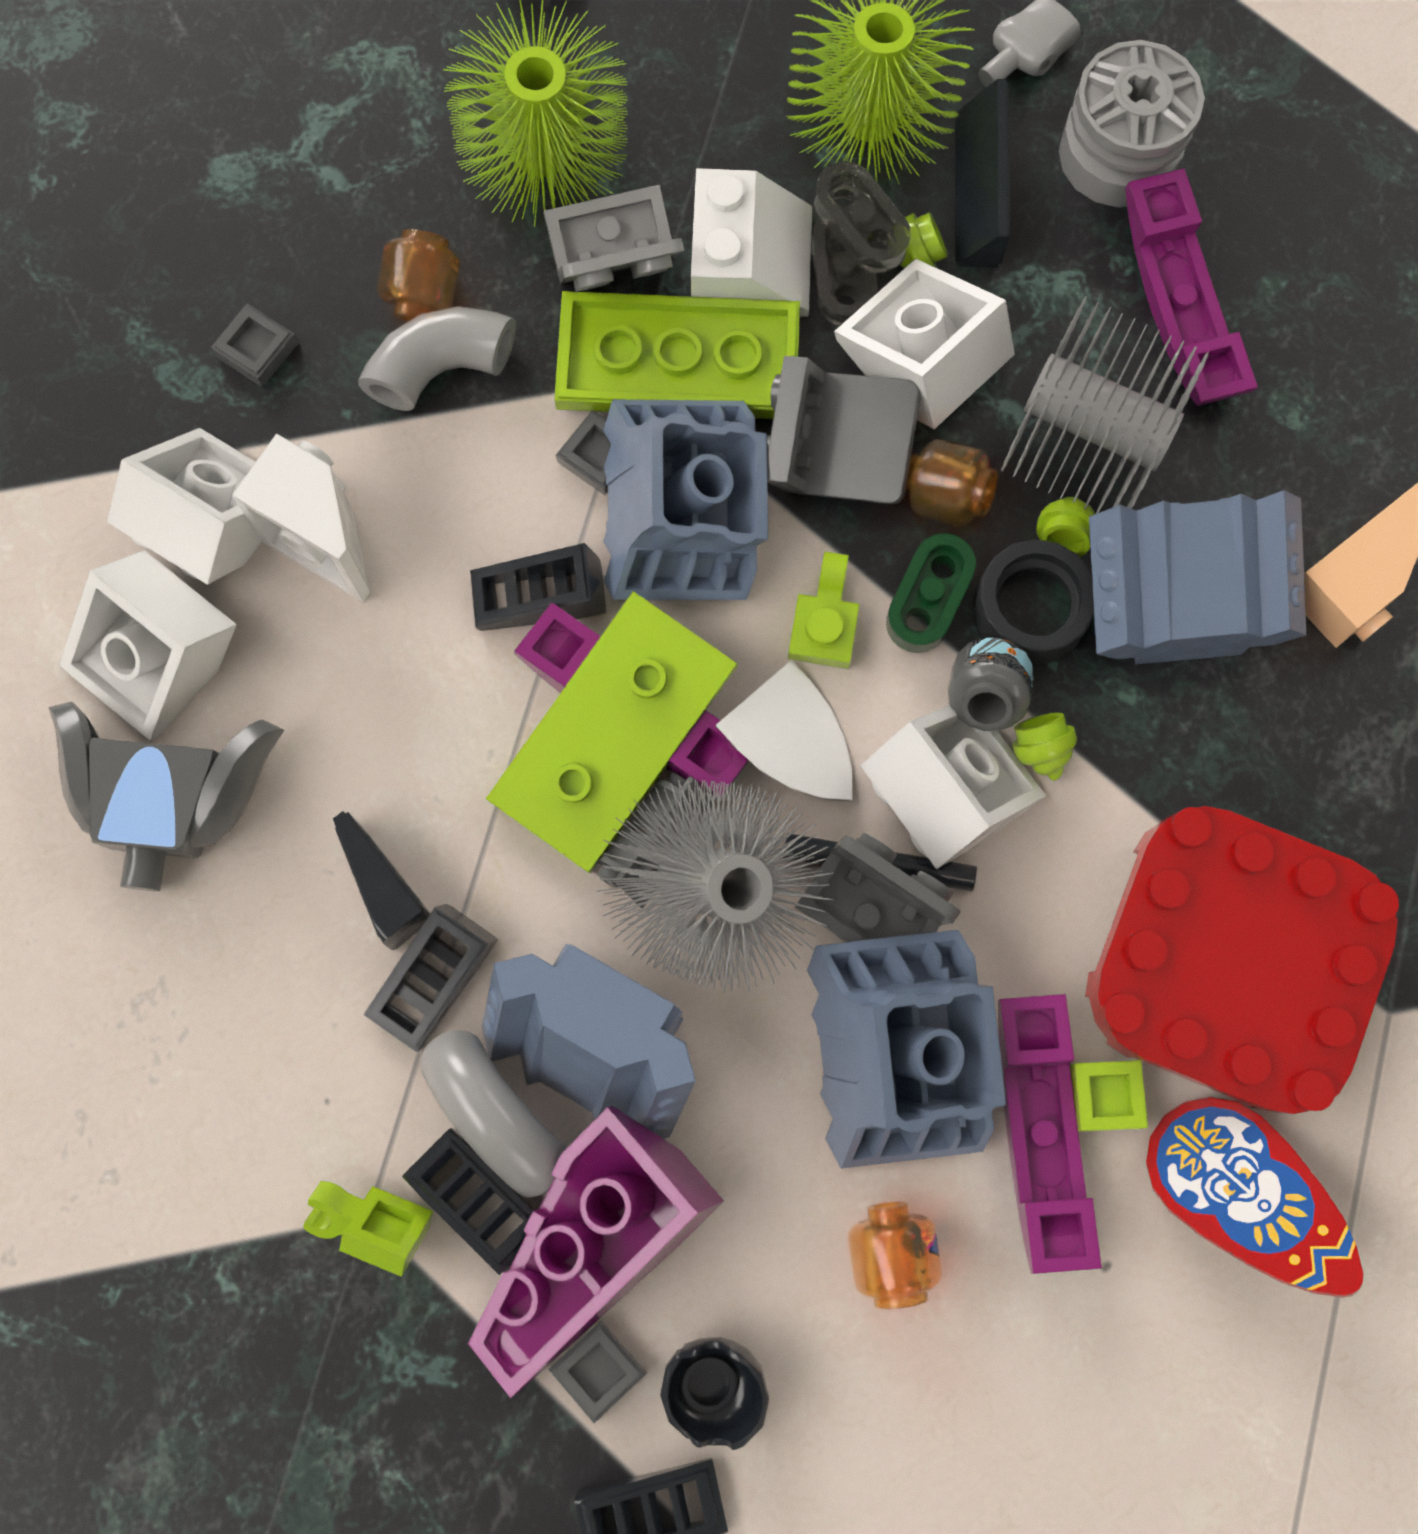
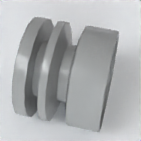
(1129, 119)

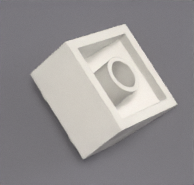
(749, 239)
(932, 333)
(183, 504)
(304, 513)
(144, 641)
(950, 783)

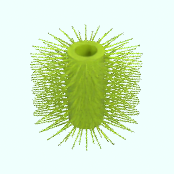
(877, 77)
(538, 112)

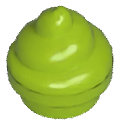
(925, 241)
(1066, 524)
(1045, 743)

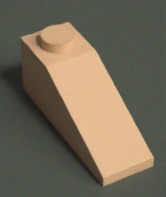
(1364, 573)

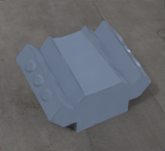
(684, 499)
(1197, 578)
(590, 1036)
(906, 1048)

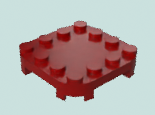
(1244, 960)

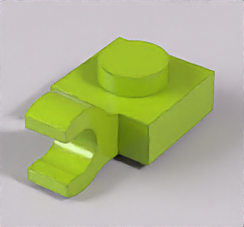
(825, 624)
(373, 1229)

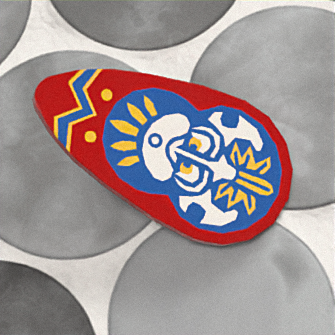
(1252, 1196)

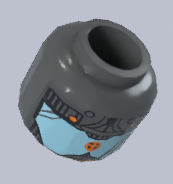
(991, 684)

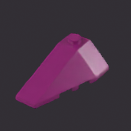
(603, 1226)

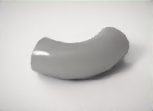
(433, 345)
(490, 1113)

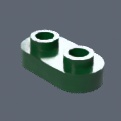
(929, 596)

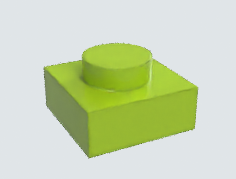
(1109, 1096)

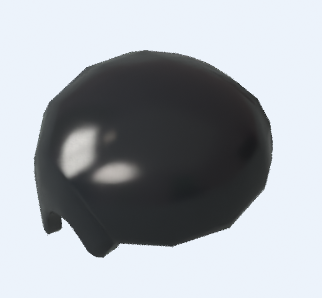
(715, 1393)

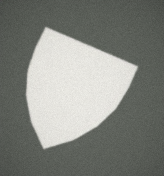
(792, 736)

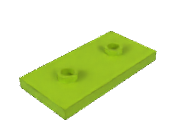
(671, 349)
(611, 732)

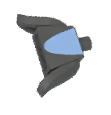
(155, 795)

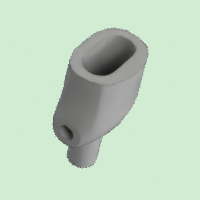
(1031, 41)

